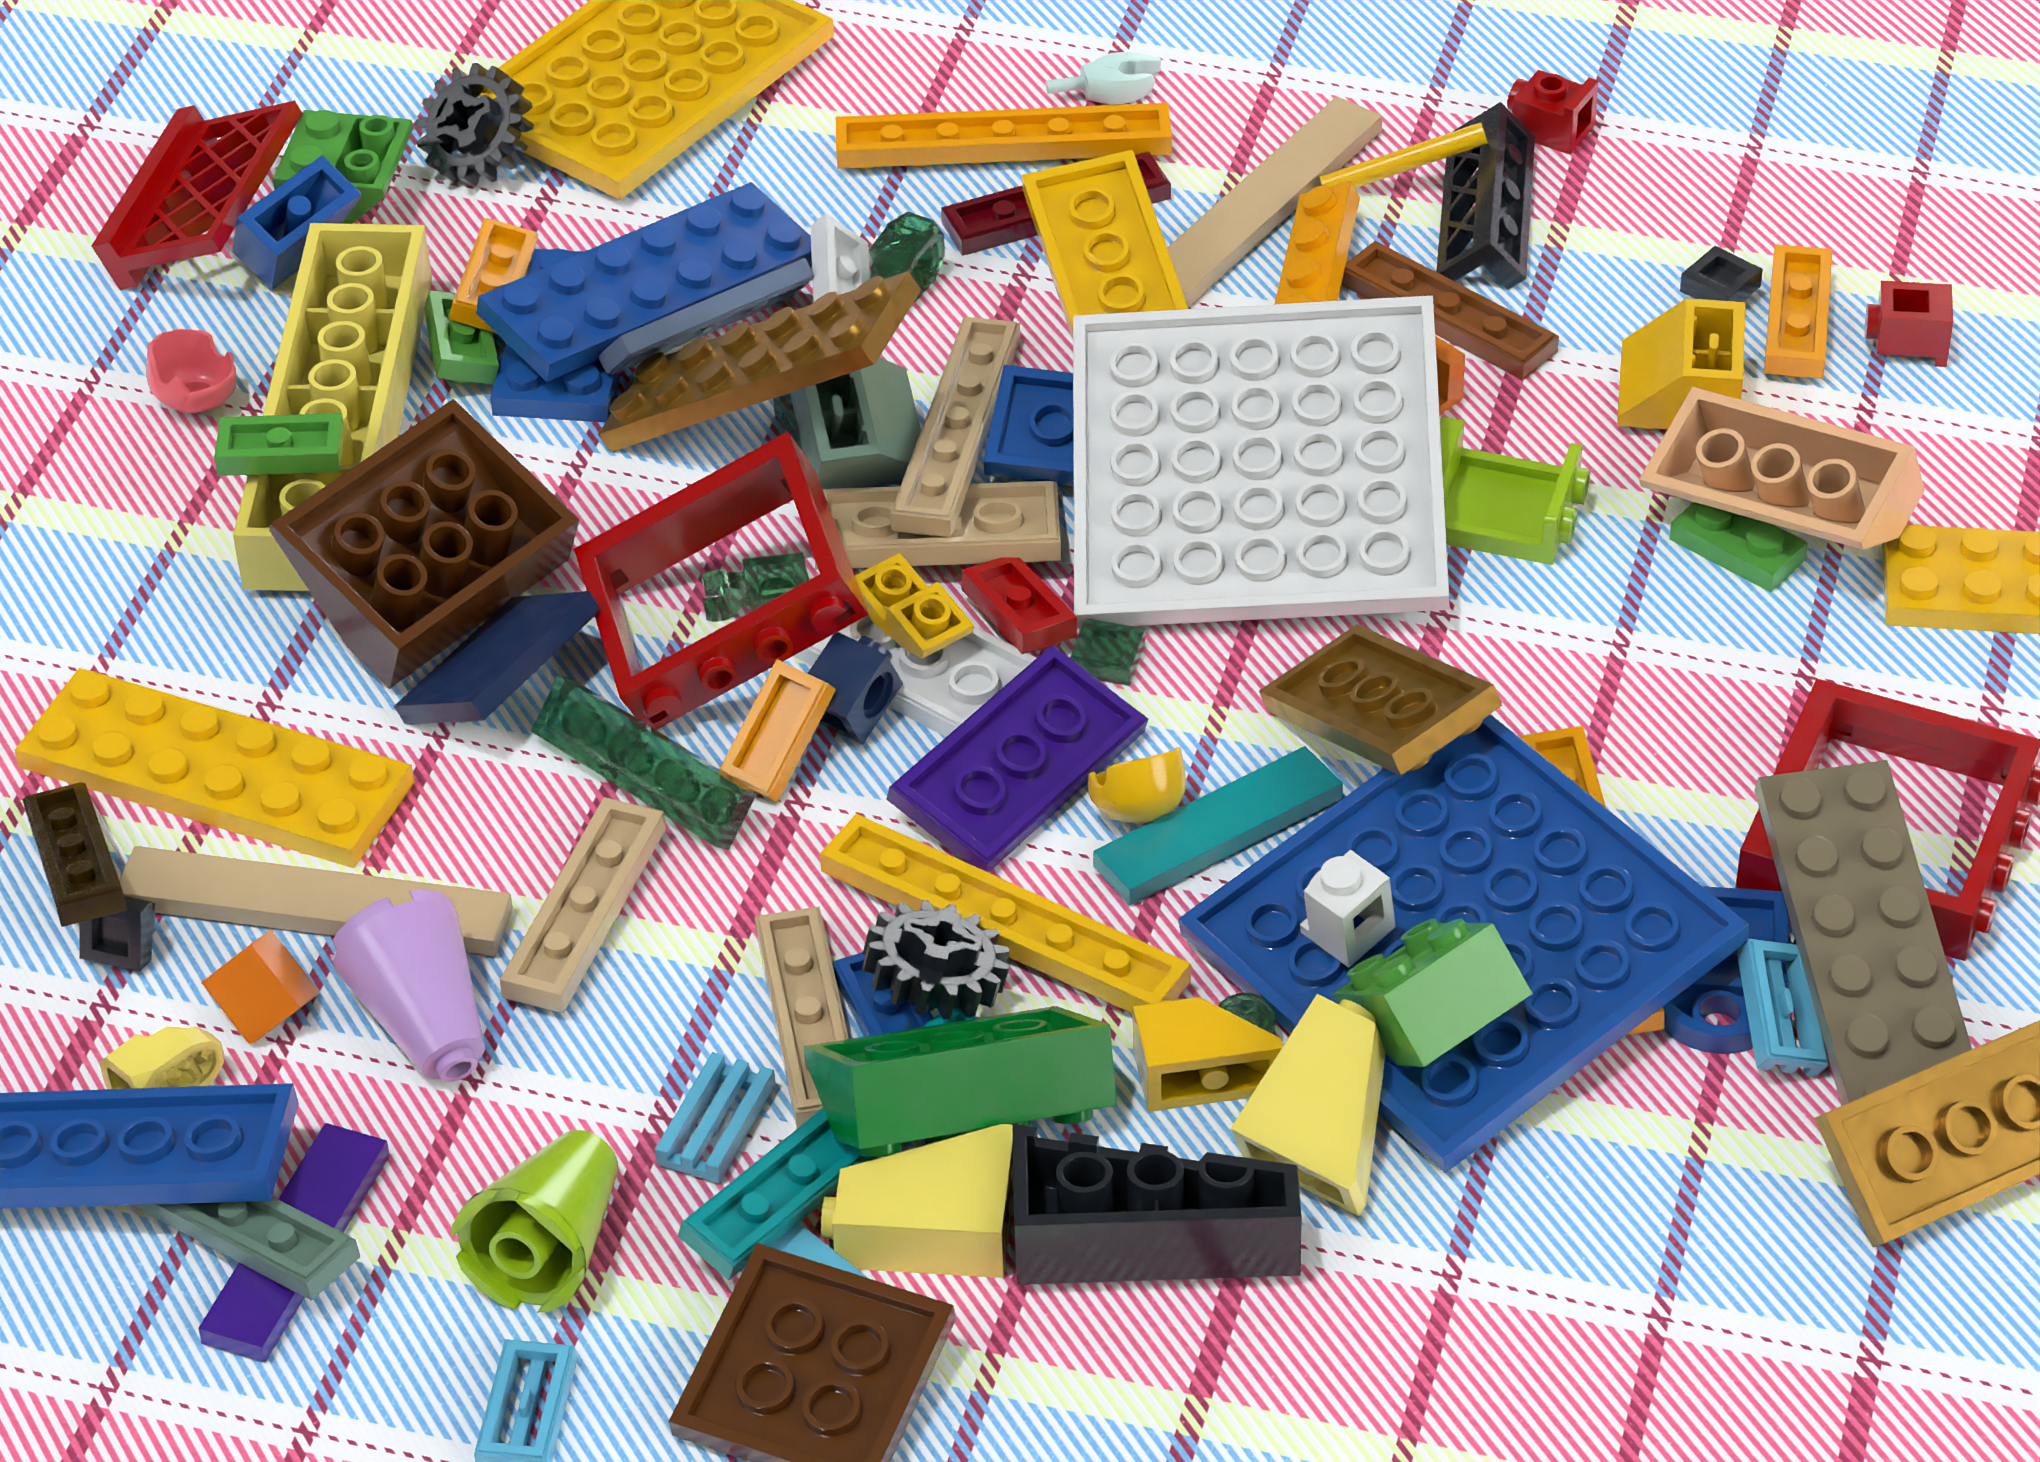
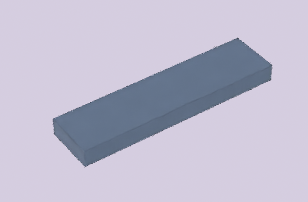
(706, 316)

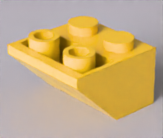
(1683, 348)

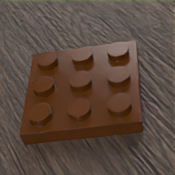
(811, 1365)

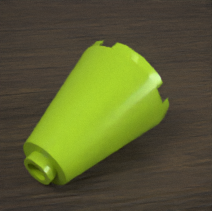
(538, 1223)

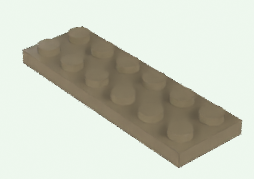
(1862, 924)

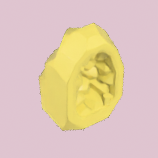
(164, 1060)

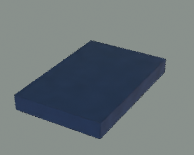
(497, 658)

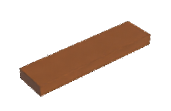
(1459, 313)

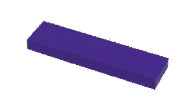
(326, 1186)

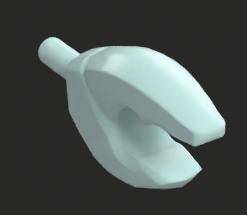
(1112, 78)

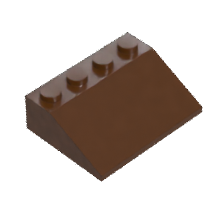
(424, 541)

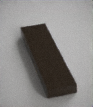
(74, 854)

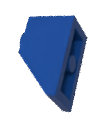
(275, 229)

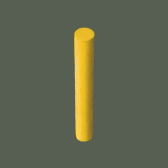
(1409, 157)

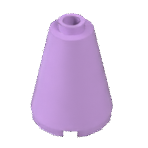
(415, 980)

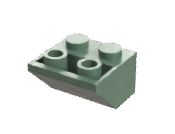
(859, 426)

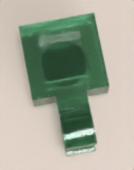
(754, 586)

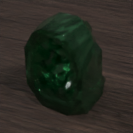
(909, 245)

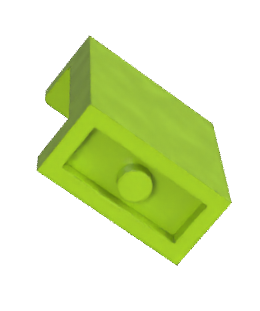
(1509, 501)

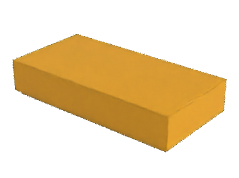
(777, 730)

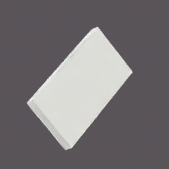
(946, 684)

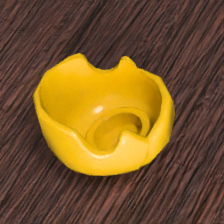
(1140, 788)

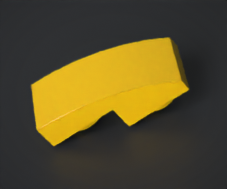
(909, 610)

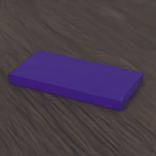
(1017, 759)

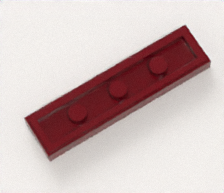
(1007, 218)

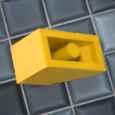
(1198, 1053)

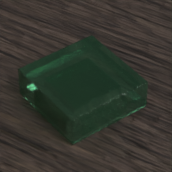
(1109, 650)

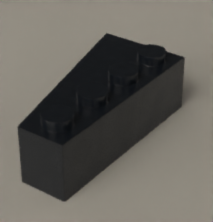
(1148, 1214)

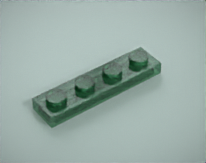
(644, 762)

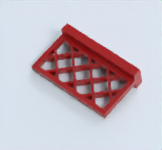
(192, 187)

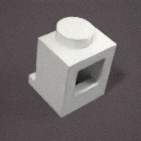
(1338, 894)

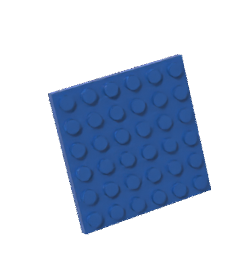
(1501, 840)

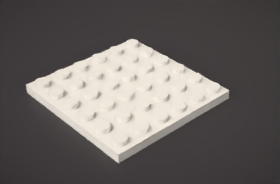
(1258, 463)

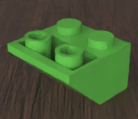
(357, 145)
(1436, 988)

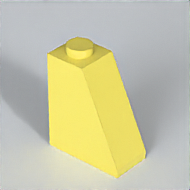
(1321, 1103)
(928, 1207)

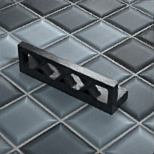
(1501, 201)

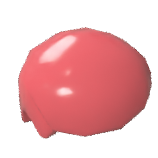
(189, 371)

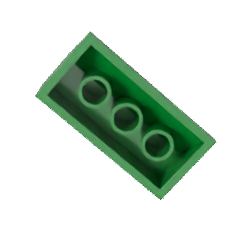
(963, 1077)

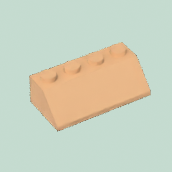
(1787, 470)

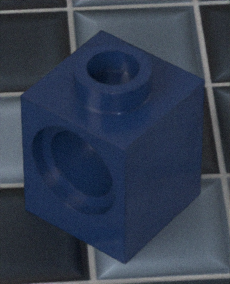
(862, 682)

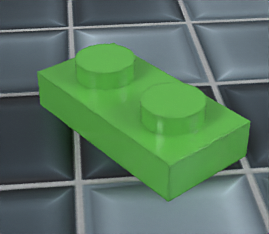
(457, 349)
(279, 444)
(1739, 544)

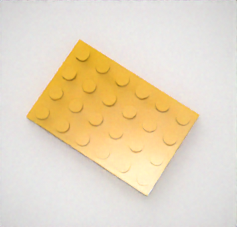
(646, 79)

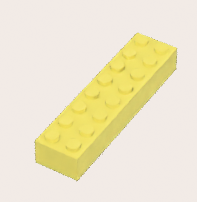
(342, 352)

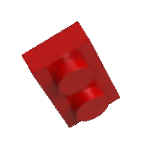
(1019, 604)

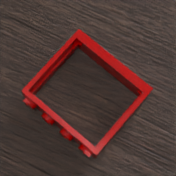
(685, 526)
(1929, 739)

